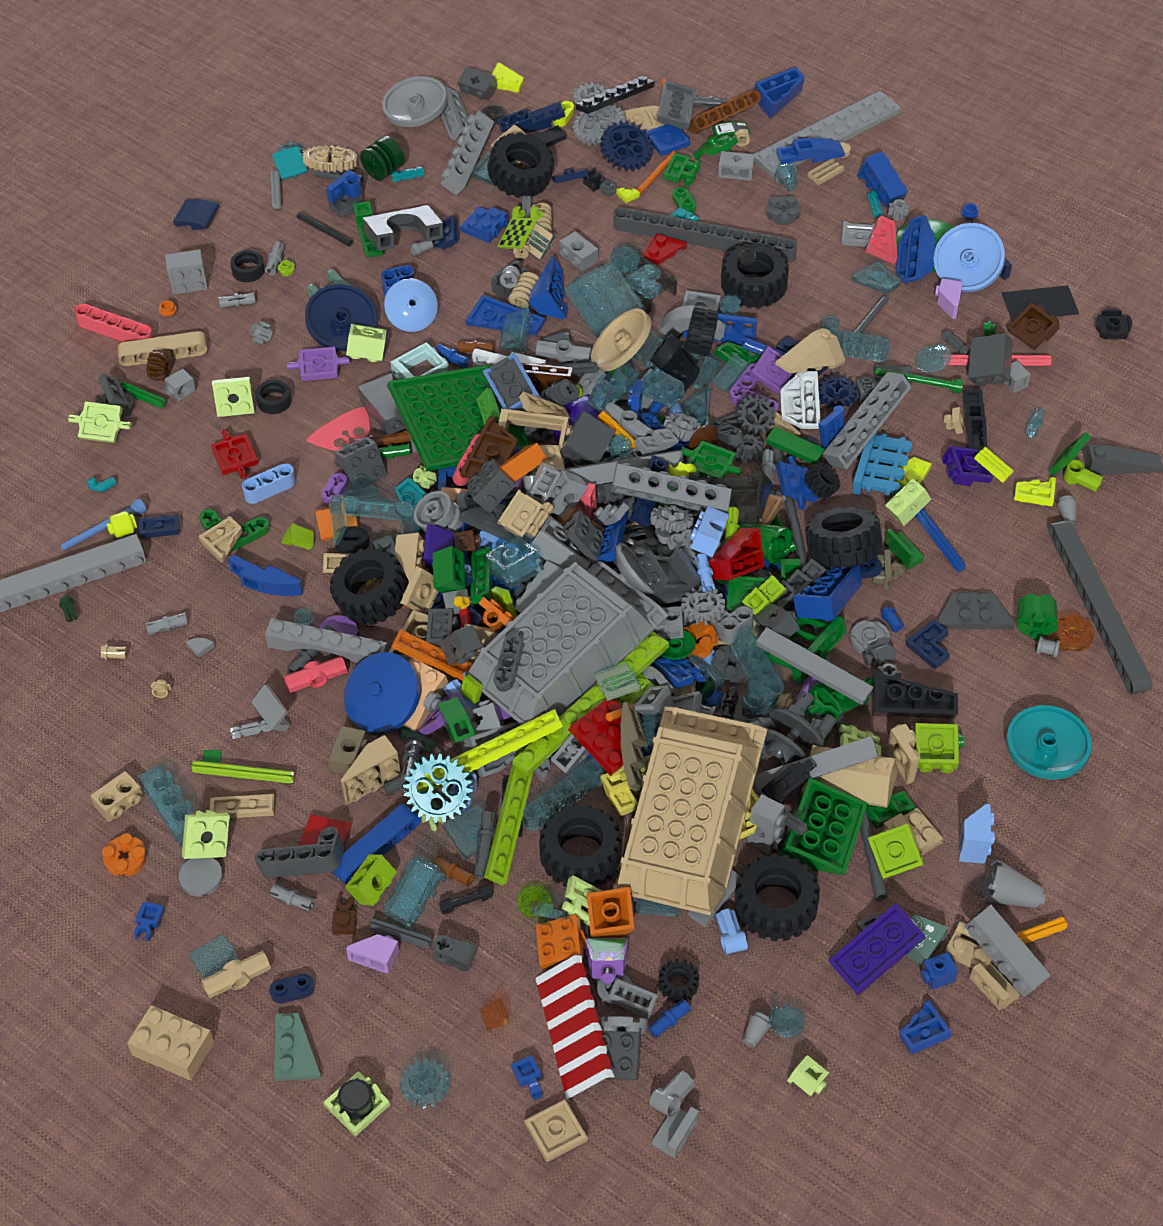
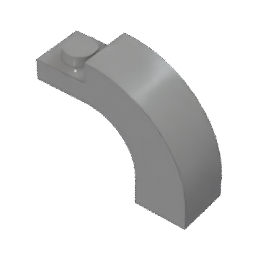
(679, 320)

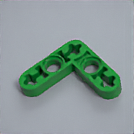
(246, 527)

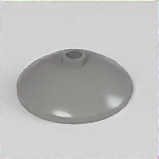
(630, 570)

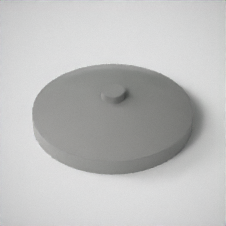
(414, 101)

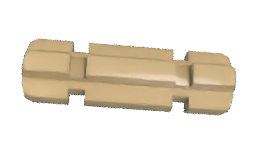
(540, 519)

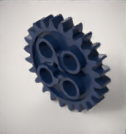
(626, 146)

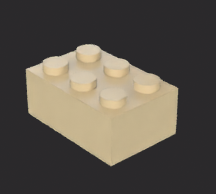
(170, 1042)

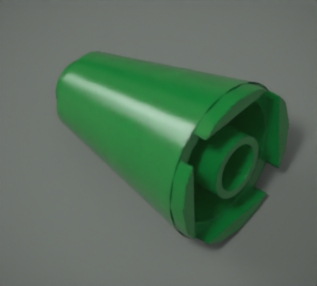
(774, 541)

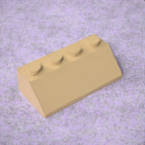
(867, 781)

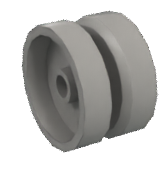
(438, 510)

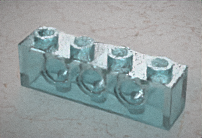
(152, 783)

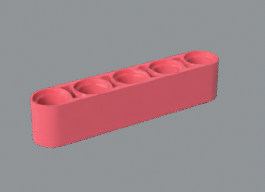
(110, 324)

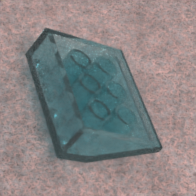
(602, 296)

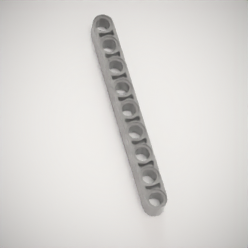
(603, 472)

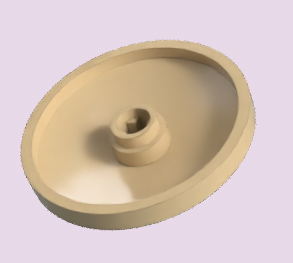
(621, 339)

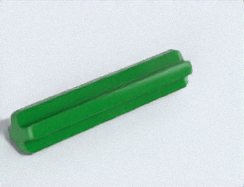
(144, 395)

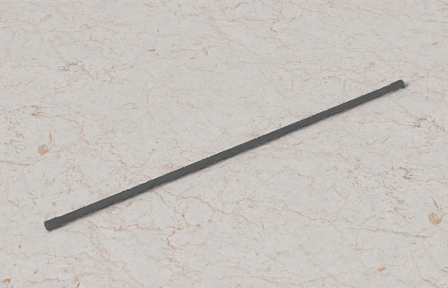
(877, 881)

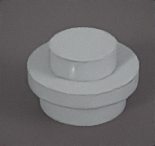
(431, 702)

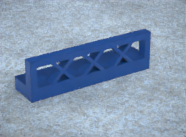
(738, 332)

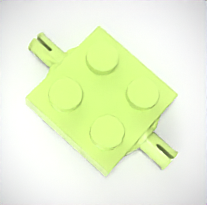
(100, 422)

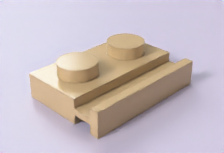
(519, 514)

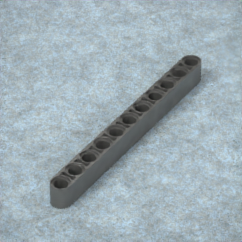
(697, 232)
(1100, 607)

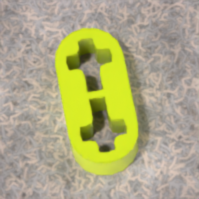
(568, 108)

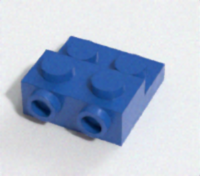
(485, 223)

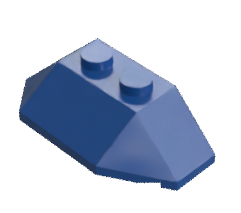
(915, 250)

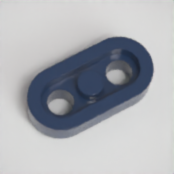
(292, 990)

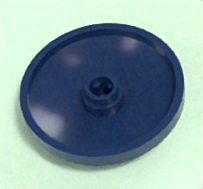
(334, 310)

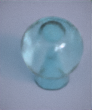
(787, 176)

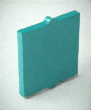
(289, 163)

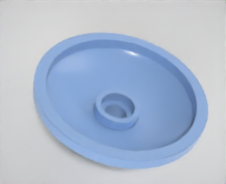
(409, 317)

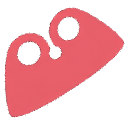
(327, 434)

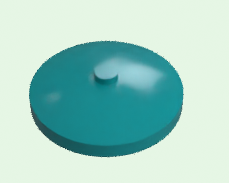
(1048, 742)

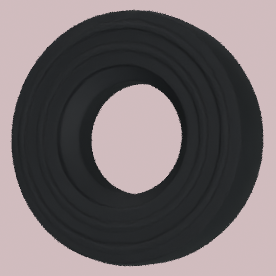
(353, 533)

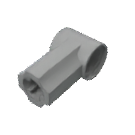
(669, 1099)

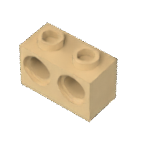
(115, 793)

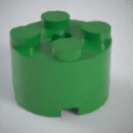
(1037, 615)

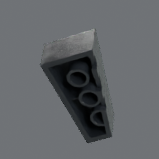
(910, 699)

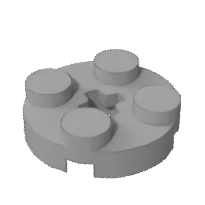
(628, 1023)

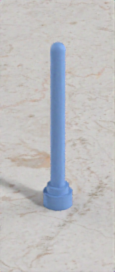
(136, 508)

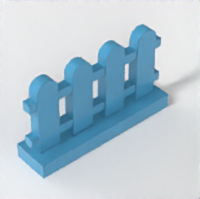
(876, 469)

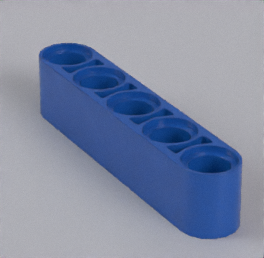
(378, 840)

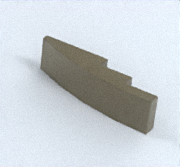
(631, 742)

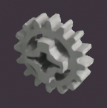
(587, 91)
(681, 425)
(671, 519)
(703, 605)

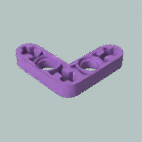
(735, 398)

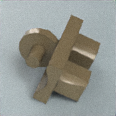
(894, 570)

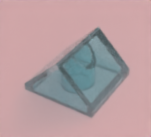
(516, 330)
(698, 406)

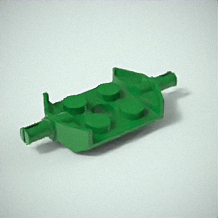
(831, 701)

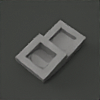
(659, 441)
(657, 678)

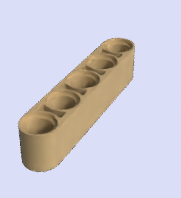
(177, 345)

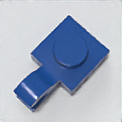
(527, 1074)

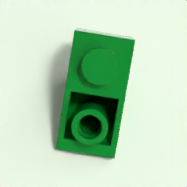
(456, 720)

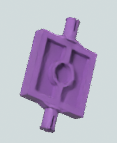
(318, 363)

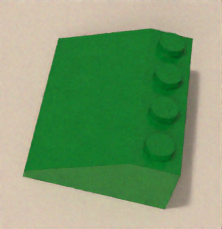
(832, 828)

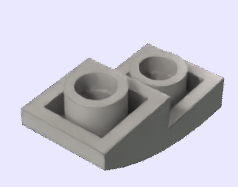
(609, 514)

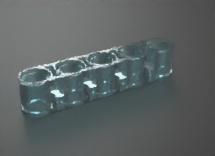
(555, 795)

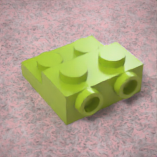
(937, 747)

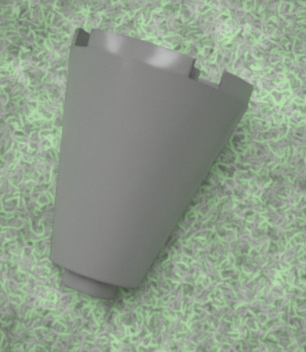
(1011, 887)

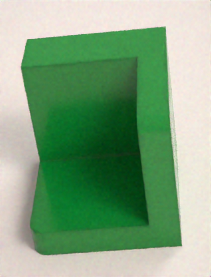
(787, 568)

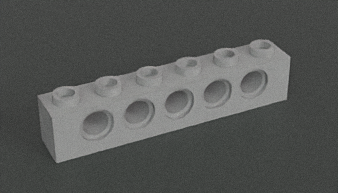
(467, 152)
(867, 420)
(622, 485)

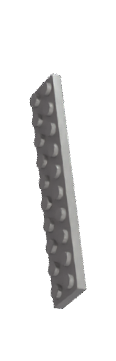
(836, 127)

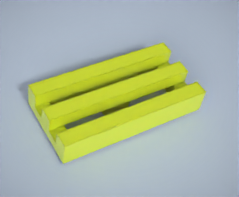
(993, 464)

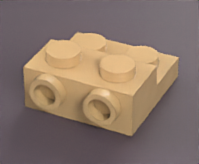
(901, 748)
(924, 832)

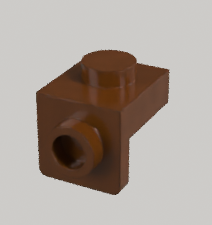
(467, 541)

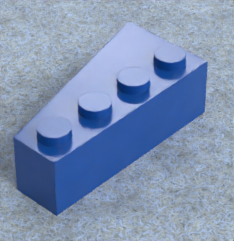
(828, 594)

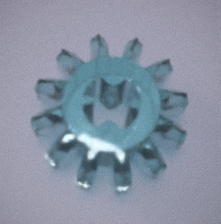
(625, 258)

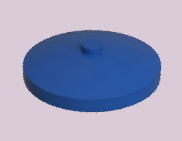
(382, 693)

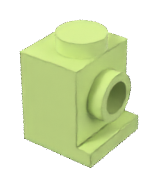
(809, 1076)

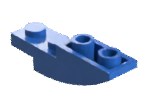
(810, 148)
(267, 581)

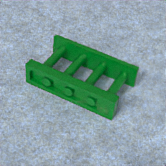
(821, 645)

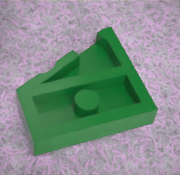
(728, 349)

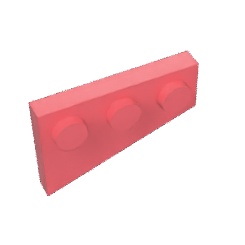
(883, 240)

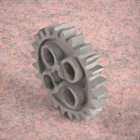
(591, 126)

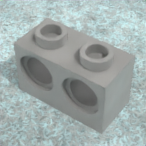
(672, 626)

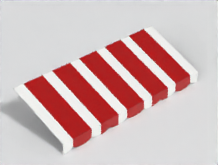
(574, 1026)

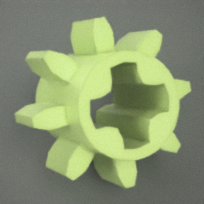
(423, 478)

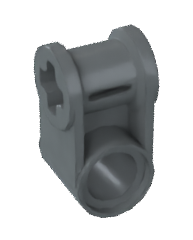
(454, 953)

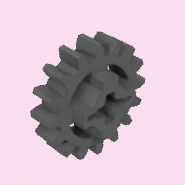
(749, 418)

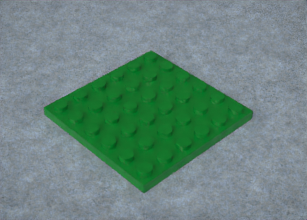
(445, 413)

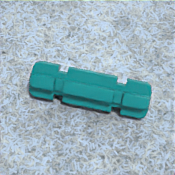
(408, 174)
(875, 204)

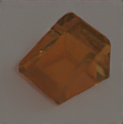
(494, 1015)

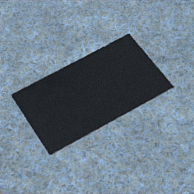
(1054, 300)

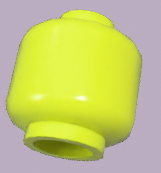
(122, 525)

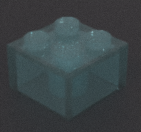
(514, 562)

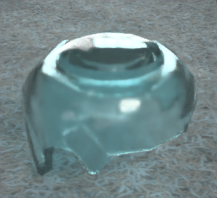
(787, 1021)

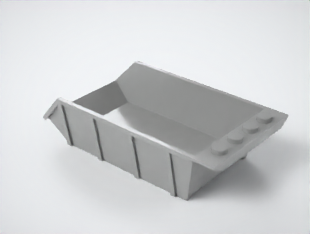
(568, 635)

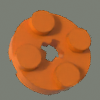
(708, 635)
(120, 845)

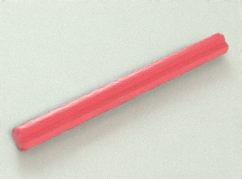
(1025, 360)

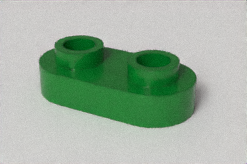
(684, 199)

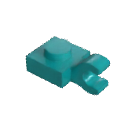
(684, 214)

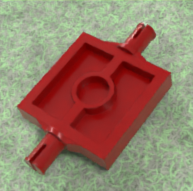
(234, 454)

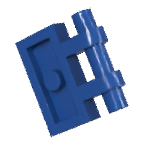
(678, 672)

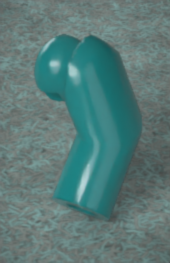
(93, 485)

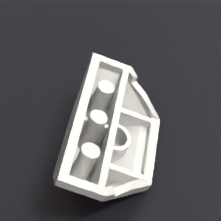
(801, 401)

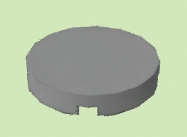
(868, 635)
(200, 876)

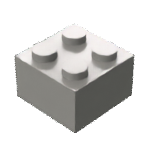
(186, 271)

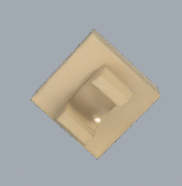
(955, 420)

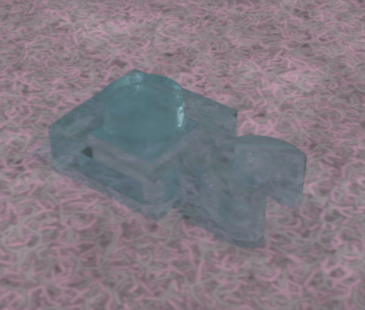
(547, 910)

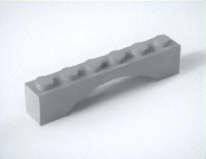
(294, 636)

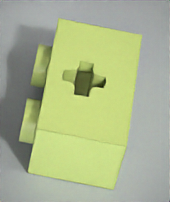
(908, 502)

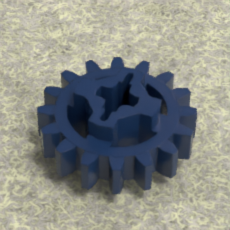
(845, 389)

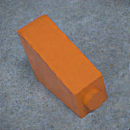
(523, 462)

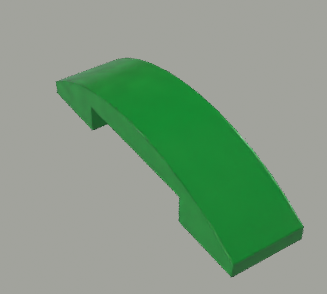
(361, 210)

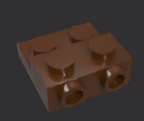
(1034, 326)

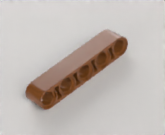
(730, 108)

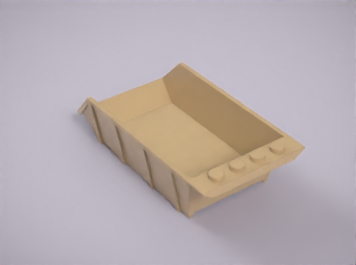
(691, 810)

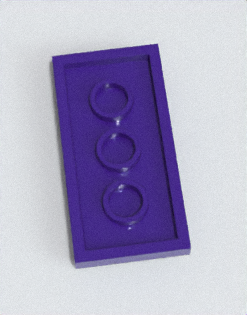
(877, 949)

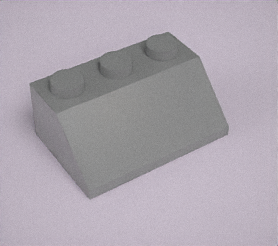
(557, 547)

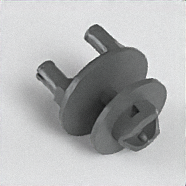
(797, 729)

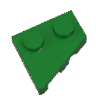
(716, 145)

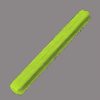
(243, 772)

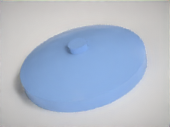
(970, 255)

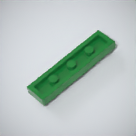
(481, 575)

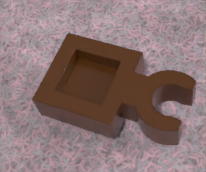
(344, 919)

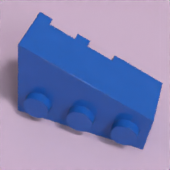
(779, 90)
(882, 178)

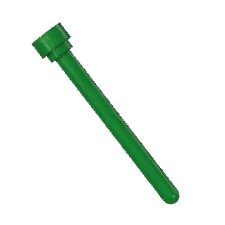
(953, 385)

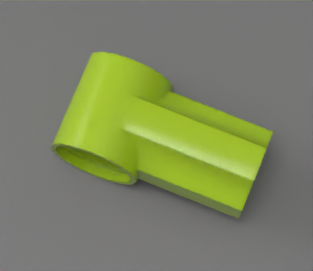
(1076, 473)

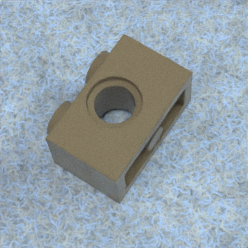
(347, 740)

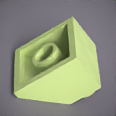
(366, 343)

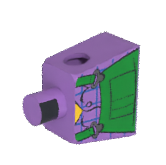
(607, 958)

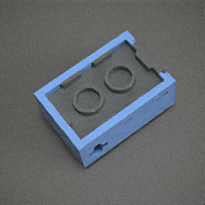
(509, 381)

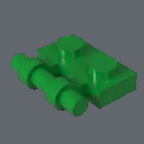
(676, 169)

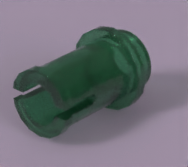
(67, 604)

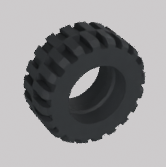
(524, 149)
(750, 290)
(844, 537)
(358, 570)
(585, 823)
(772, 921)

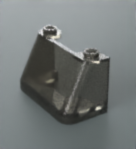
(747, 495)

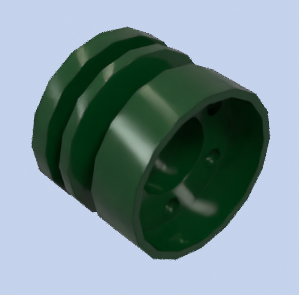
(382, 158)

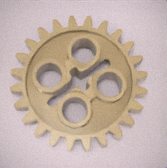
(341, 158)

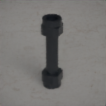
(448, 905)

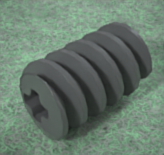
(561, 393)

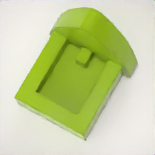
(298, 536)

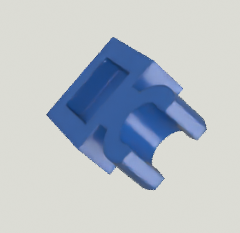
(147, 918)

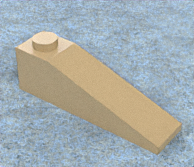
(815, 351)

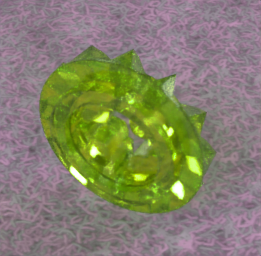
(532, 894)

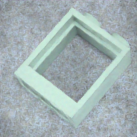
(401, 364)

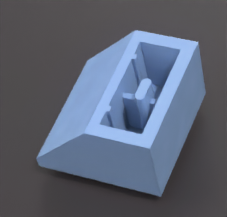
(977, 836)

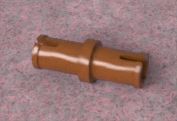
(463, 346)
(454, 870)

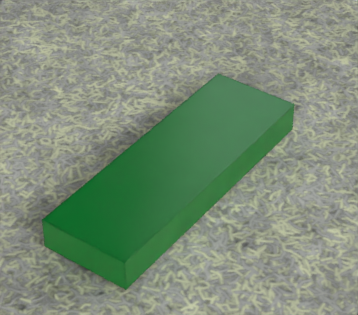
(795, 446)

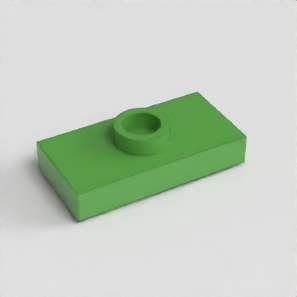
(488, 405)

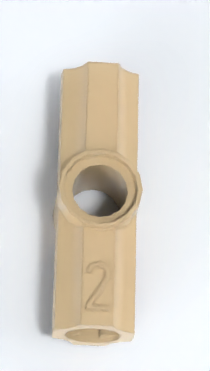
(236, 974)

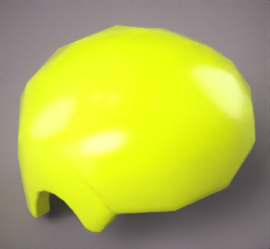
(682, 469)

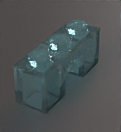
(615, 389)

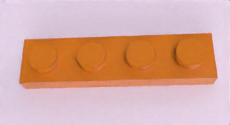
(428, 654)

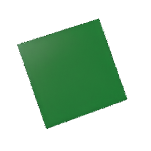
(212, 756)

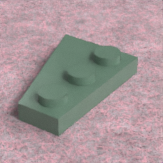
(292, 1050)

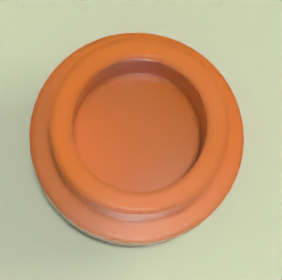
(167, 308)

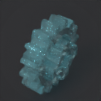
(428, 1091)

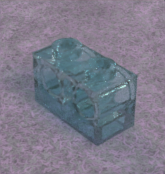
(663, 388)

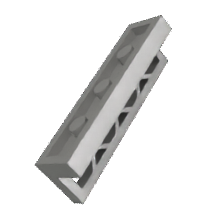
(454, 114)

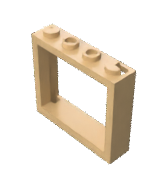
(538, 421)

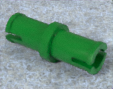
(394, 451)

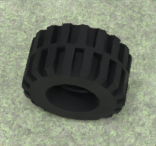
(701, 331)

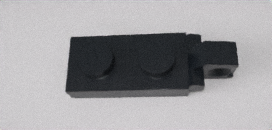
(789, 780)

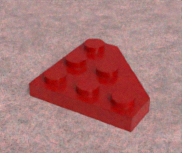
(601, 736)

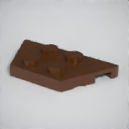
(492, 443)

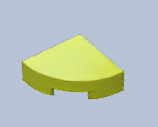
(627, 195)

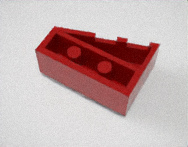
(738, 555)

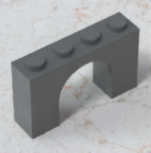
(421, 219)

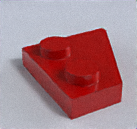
(662, 248)

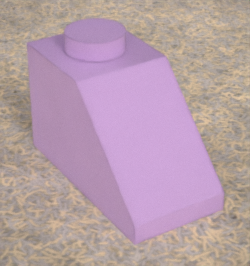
(949, 296)
(375, 952)

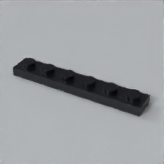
(615, 95)

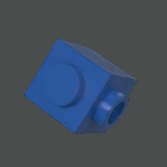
(939, 971)

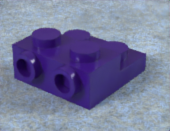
(963, 467)

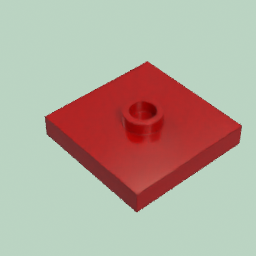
(317, 824)

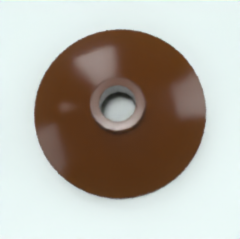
(705, 433)

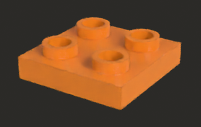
(494, 609)
(559, 940)

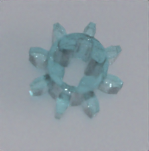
(730, 304)
(619, 446)

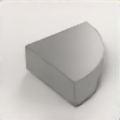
(200, 646)
(543, 770)

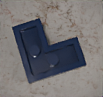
(926, 646)

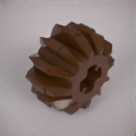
(158, 365)

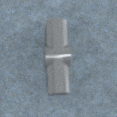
(563, 351)
(628, 421)

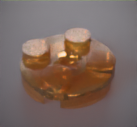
(1074, 642)

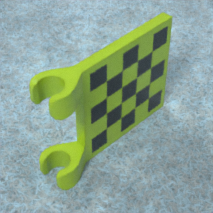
(519, 228)

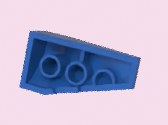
(548, 292)

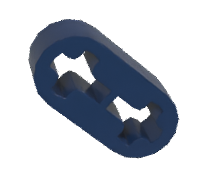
(871, 568)

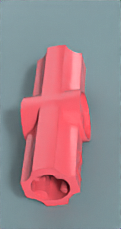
(315, 674)

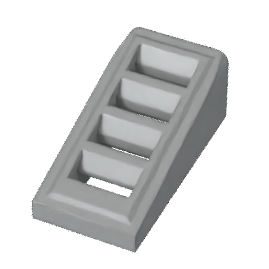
(552, 480)
(643, 994)

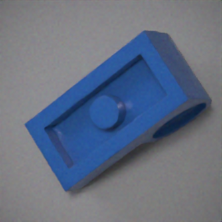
(347, 184)

